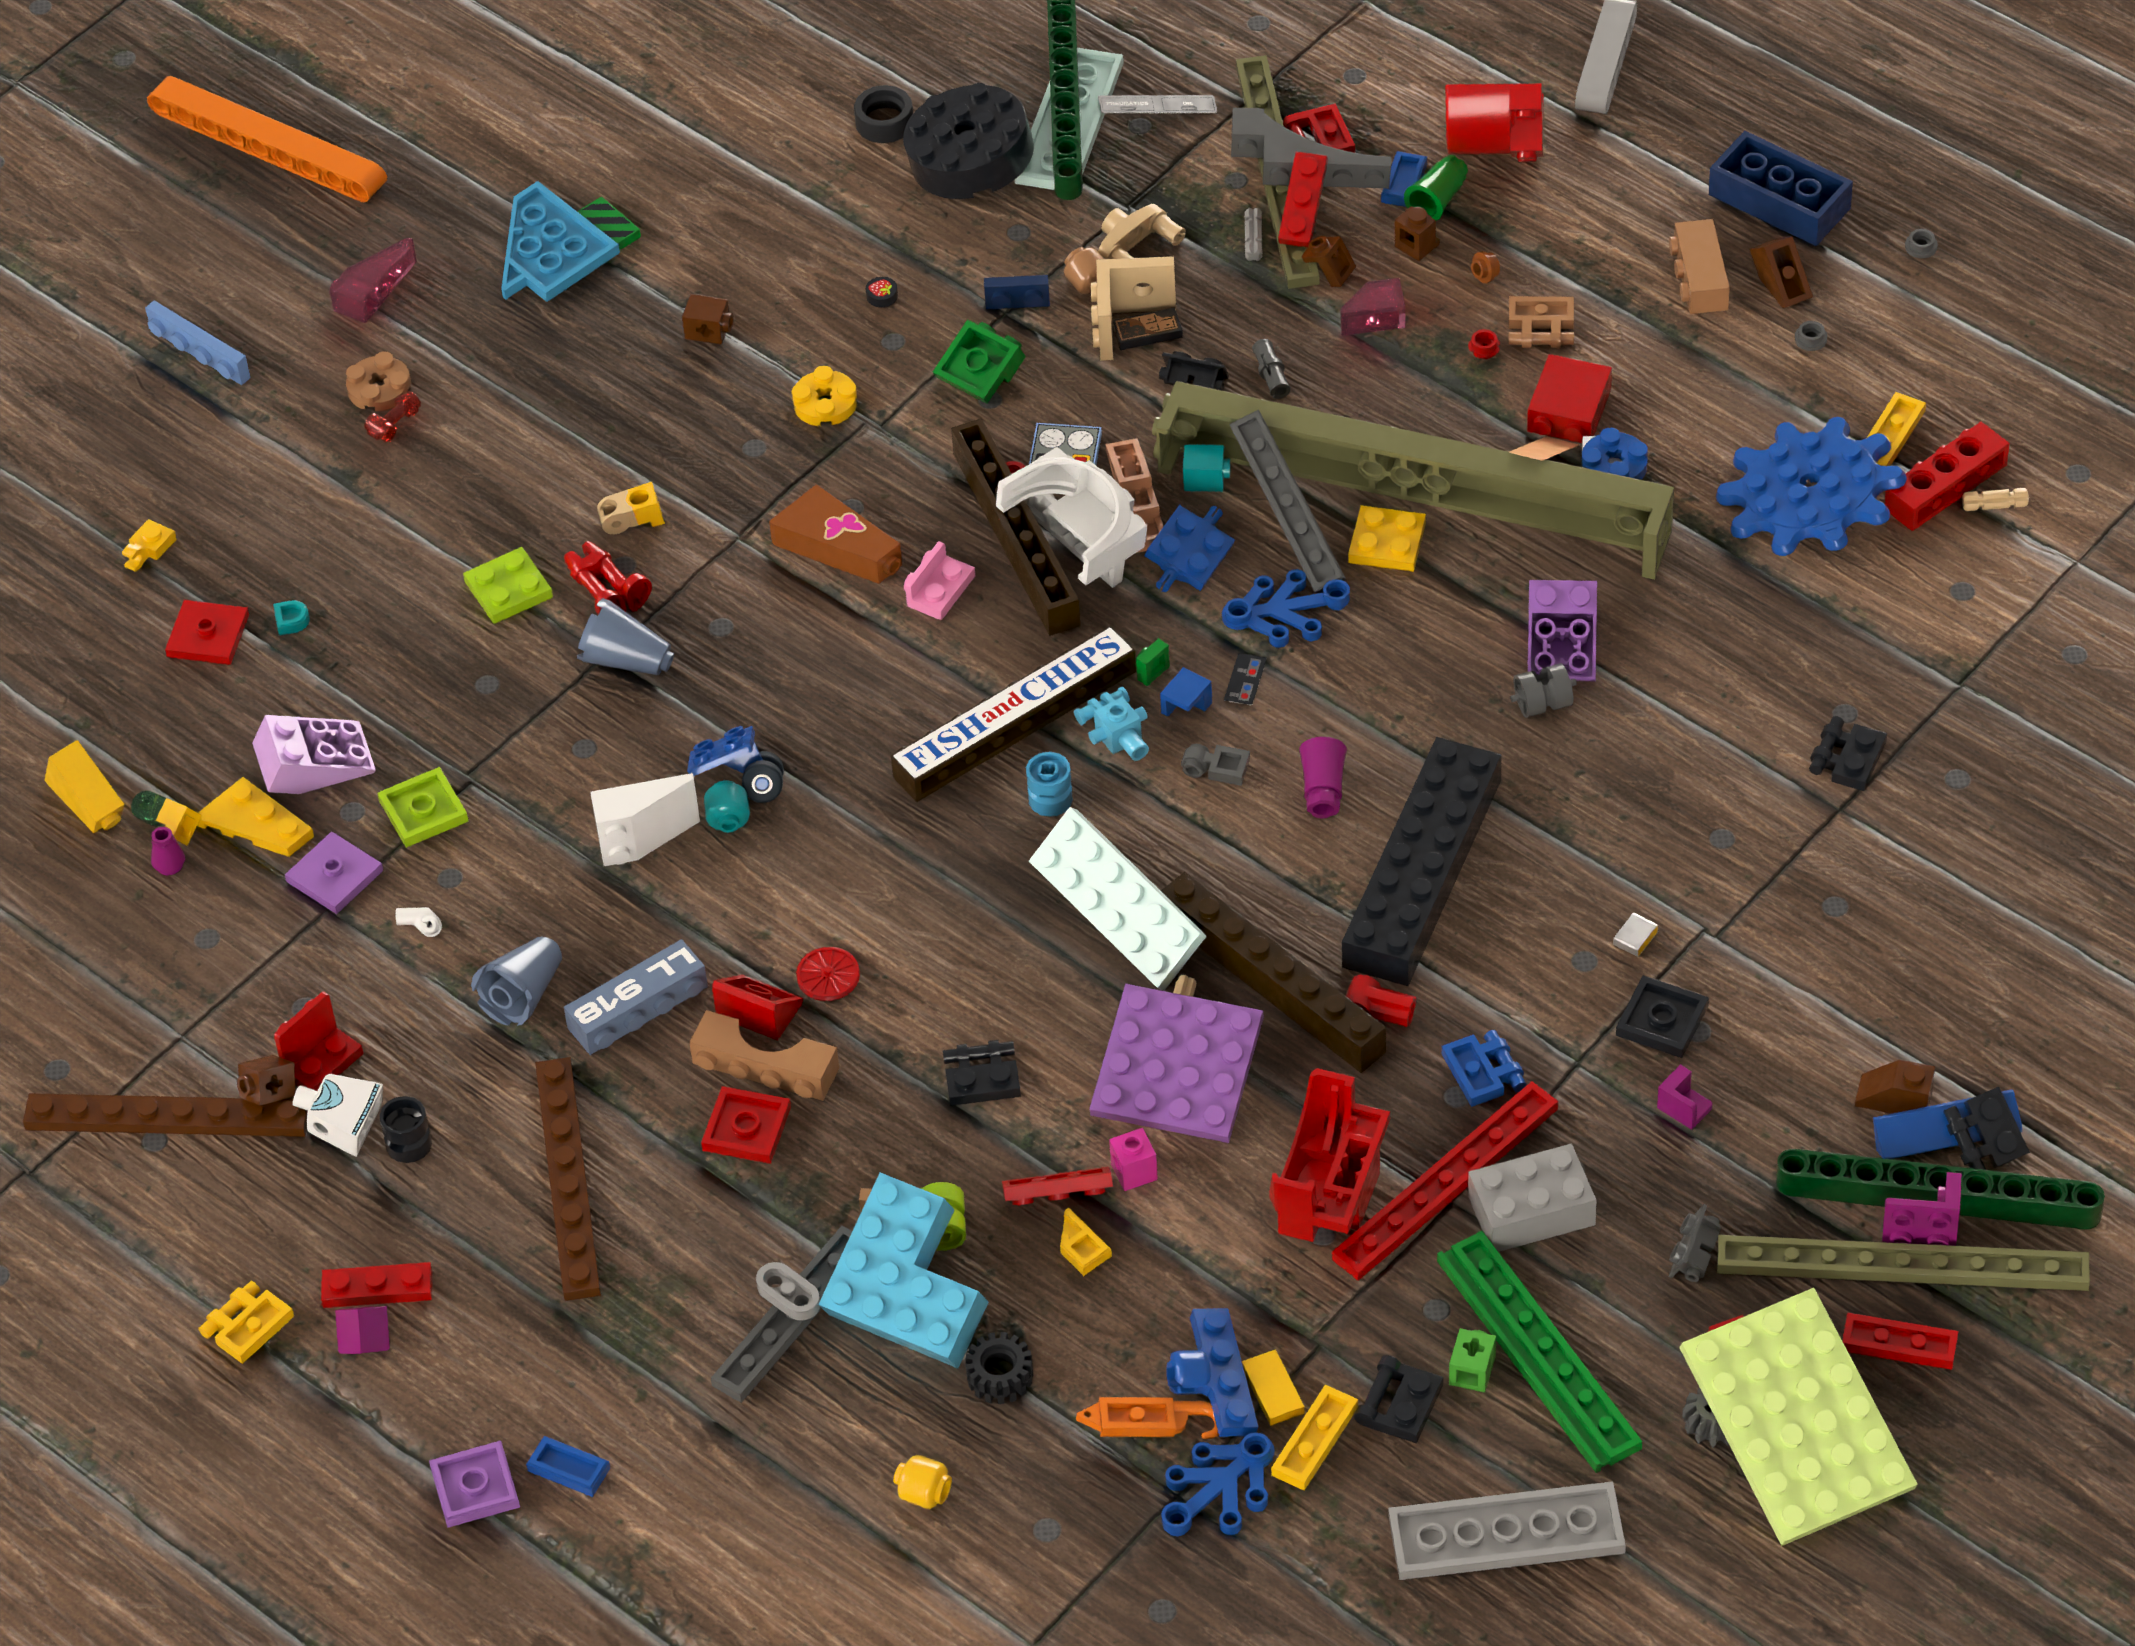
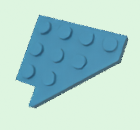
(550, 245)

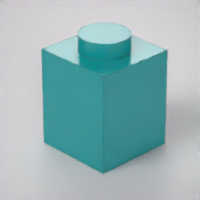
(1205, 468)

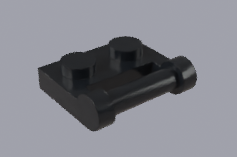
(1410, 1404)

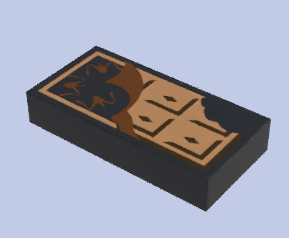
(1147, 328)

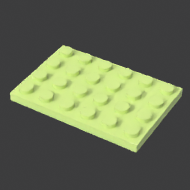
(1798, 1416)

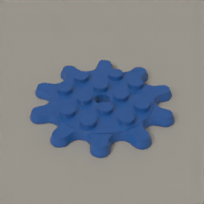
(1781, 503)

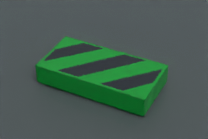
(611, 222)

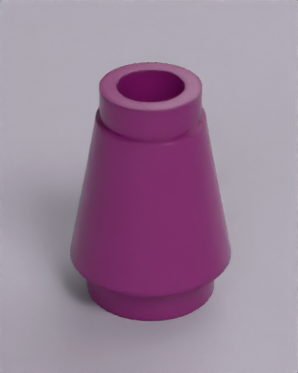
(166, 852)

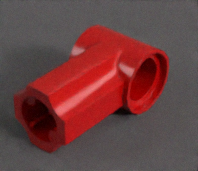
(1381, 1002)

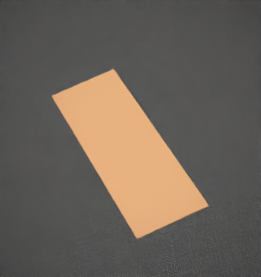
(1544, 448)

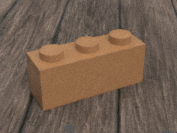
(1700, 266)

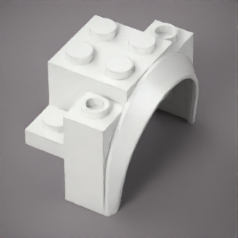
(1091, 518)

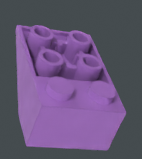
(1563, 626)

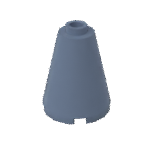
(623, 642)
(517, 980)

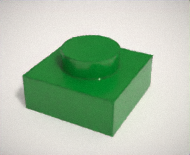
(1152, 661)

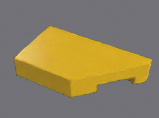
(1081, 1244)

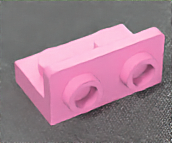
(937, 582)

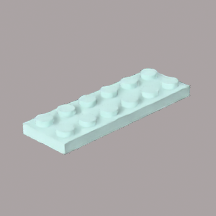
(1097, 77)
(1117, 898)

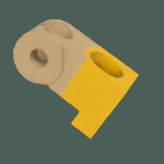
(630, 509)

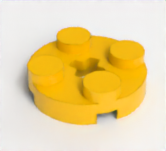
(824, 383)

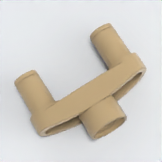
(1128, 230)

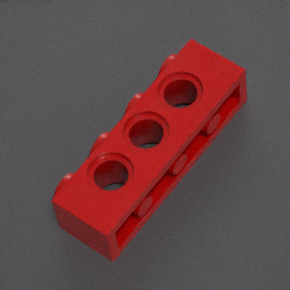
(1948, 475)

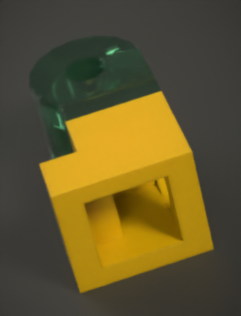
(162, 811)

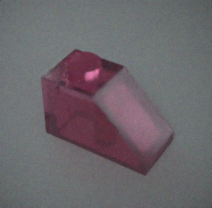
(1374, 308)

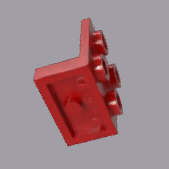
(316, 1043)

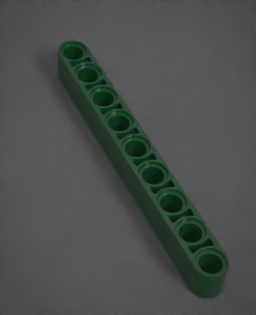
(1065, 99)
(1982, 1191)

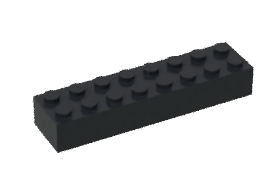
(1421, 861)

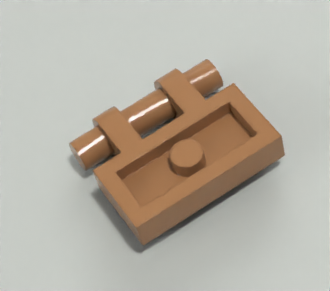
(1541, 313)

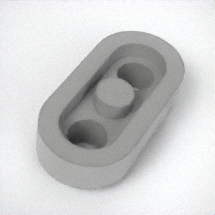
(790, 1293)

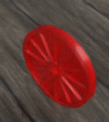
(828, 973)

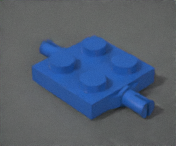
(1189, 548)

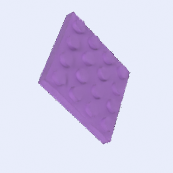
(1176, 1063)

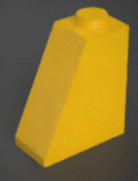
(83, 788)

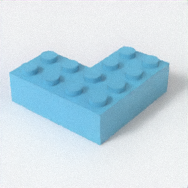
(886, 1281)

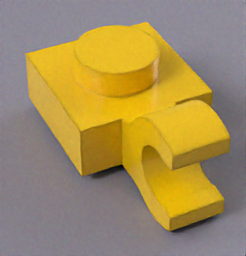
(148, 541)

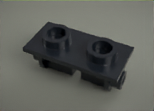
(1182, 367)

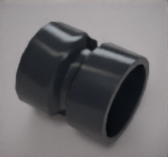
(405, 1129)

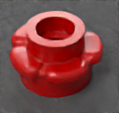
(1484, 344)

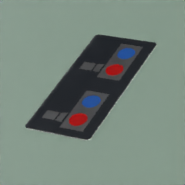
(1245, 679)

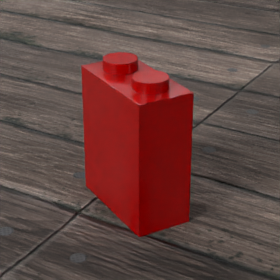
(1569, 398)

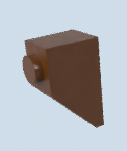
(1782, 271)
(1896, 1087)

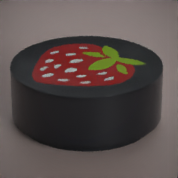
(881, 292)

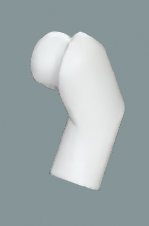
(423, 918)

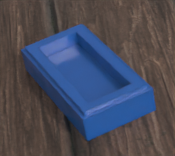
(1405, 171)
(568, 1466)

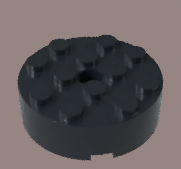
(968, 141)

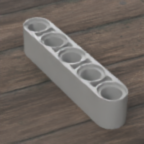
(1606, 56)

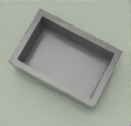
(1532, 1198)

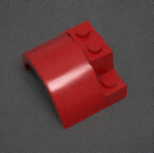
(1495, 119)

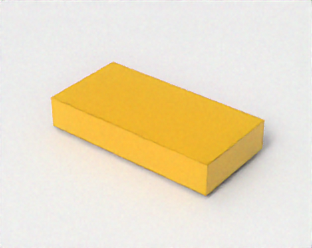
(1273, 1387)

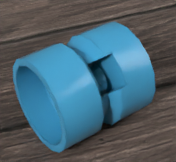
(1049, 784)

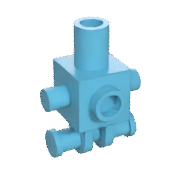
(1115, 723)

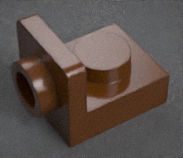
(1332, 258)

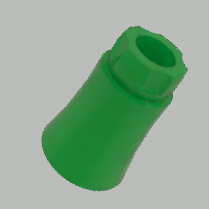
(1437, 186)

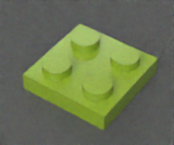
(508, 585)
(422, 807)

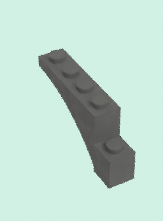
(1262, 137)

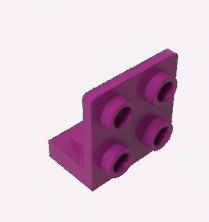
(1922, 1220)

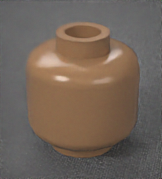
(1082, 268)

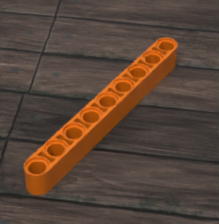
(267, 139)

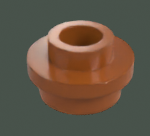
(1485, 266)

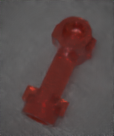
(384, 427)

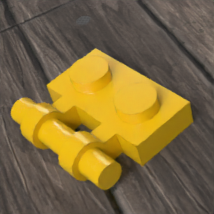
(252, 1327)

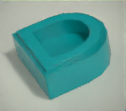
(291, 616)

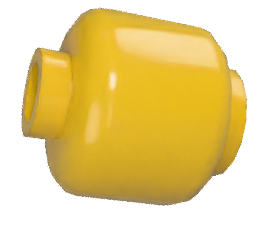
(922, 1482)

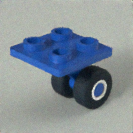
(737, 750)

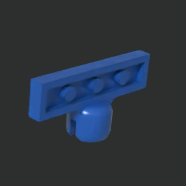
(1215, 1372)

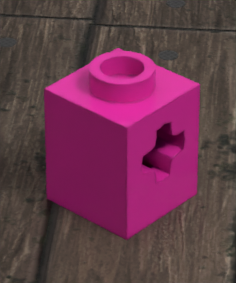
(1133, 1159)

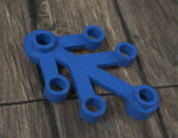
(1245, 613)
(1219, 1481)

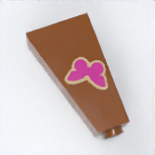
(836, 536)

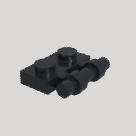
(1859, 753)
(983, 1081)
(1995, 1127)

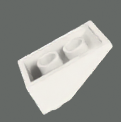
(643, 816)

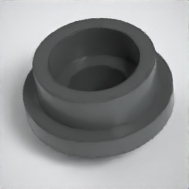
(1921, 244)
(1811, 336)

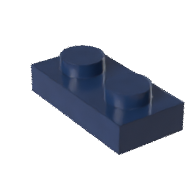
(1017, 292)

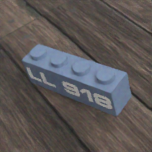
(635, 997)

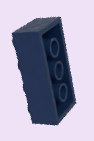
(1780, 188)

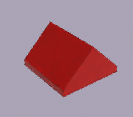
(755, 1004)

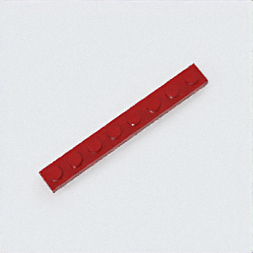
(1444, 1181)

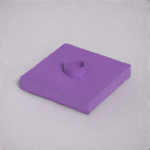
(334, 872)
(474, 1484)

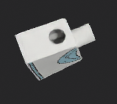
(341, 1110)

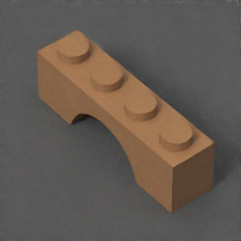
(802, 1069)

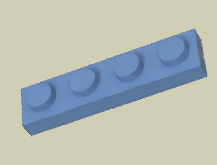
(197, 342)

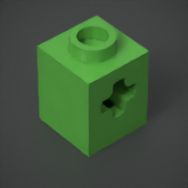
(1472, 1360)

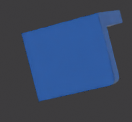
(1186, 691)

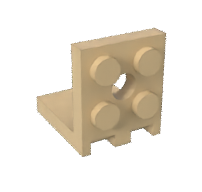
(1118, 293)

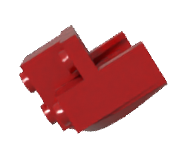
(1330, 1160)

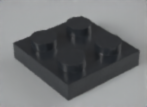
(1662, 1016)

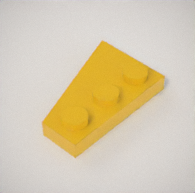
(256, 817)

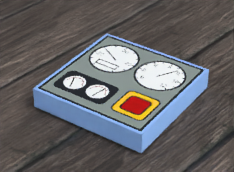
(1074, 440)

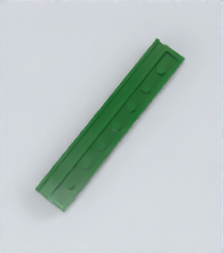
(1539, 1352)

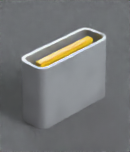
(1635, 934)

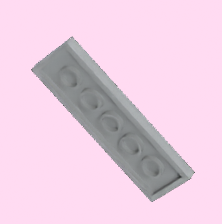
(1506, 1530)

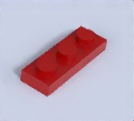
(1302, 199)
(1057, 1185)
(376, 1285)
(1900, 1341)

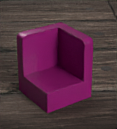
(1680, 1101)
(362, 1330)

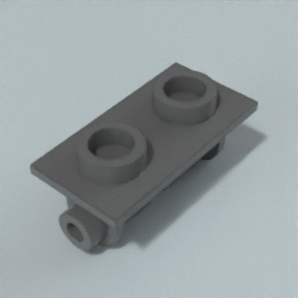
(1687, 1255)

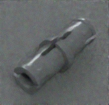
(1271, 368)

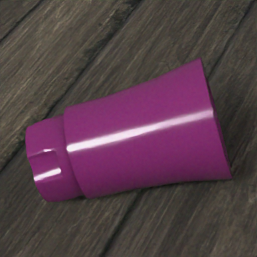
(1323, 774)

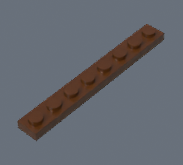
(163, 1115)
(567, 1179)

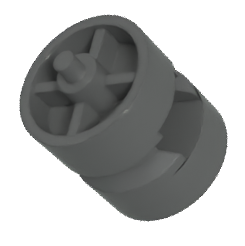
(1538, 691)

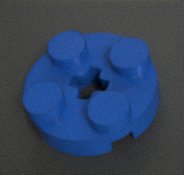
(1616, 445)

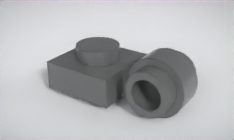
(1225, 765)

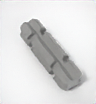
(1253, 234)

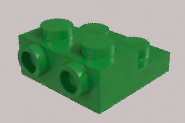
(979, 360)

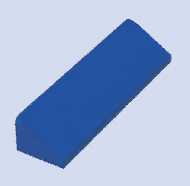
(1925, 1128)

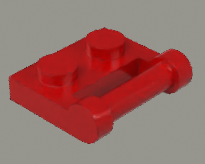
(1325, 126)

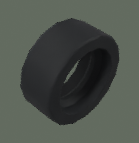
(877, 98)

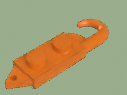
(1144, 1416)

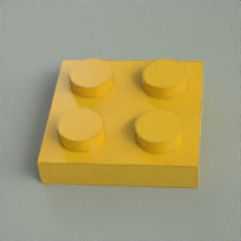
(1387, 538)

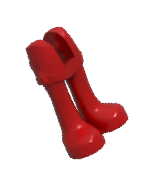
(598, 564)

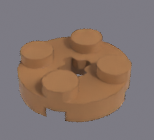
(373, 369)

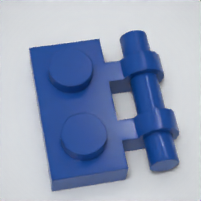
(1474, 1072)

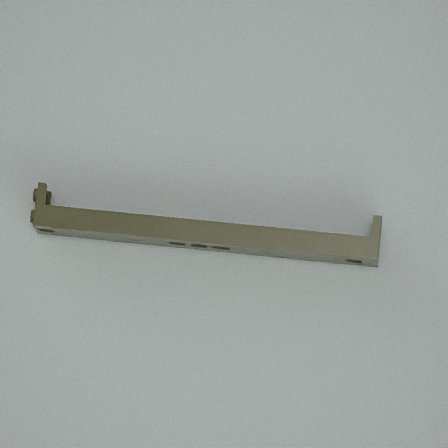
(1428, 470)

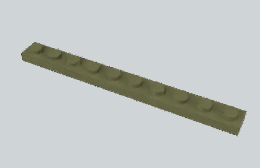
(1259, 92)
(1903, 1262)

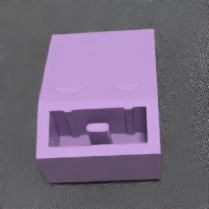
(310, 753)

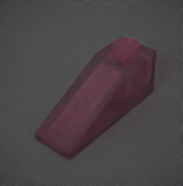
(370, 281)

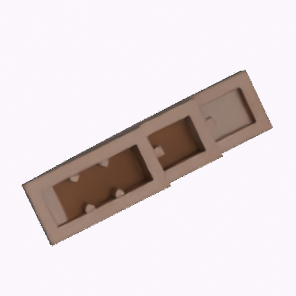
(1132, 474)

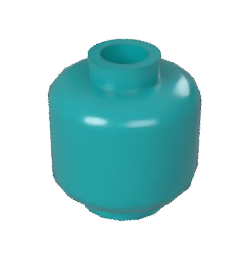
(726, 806)

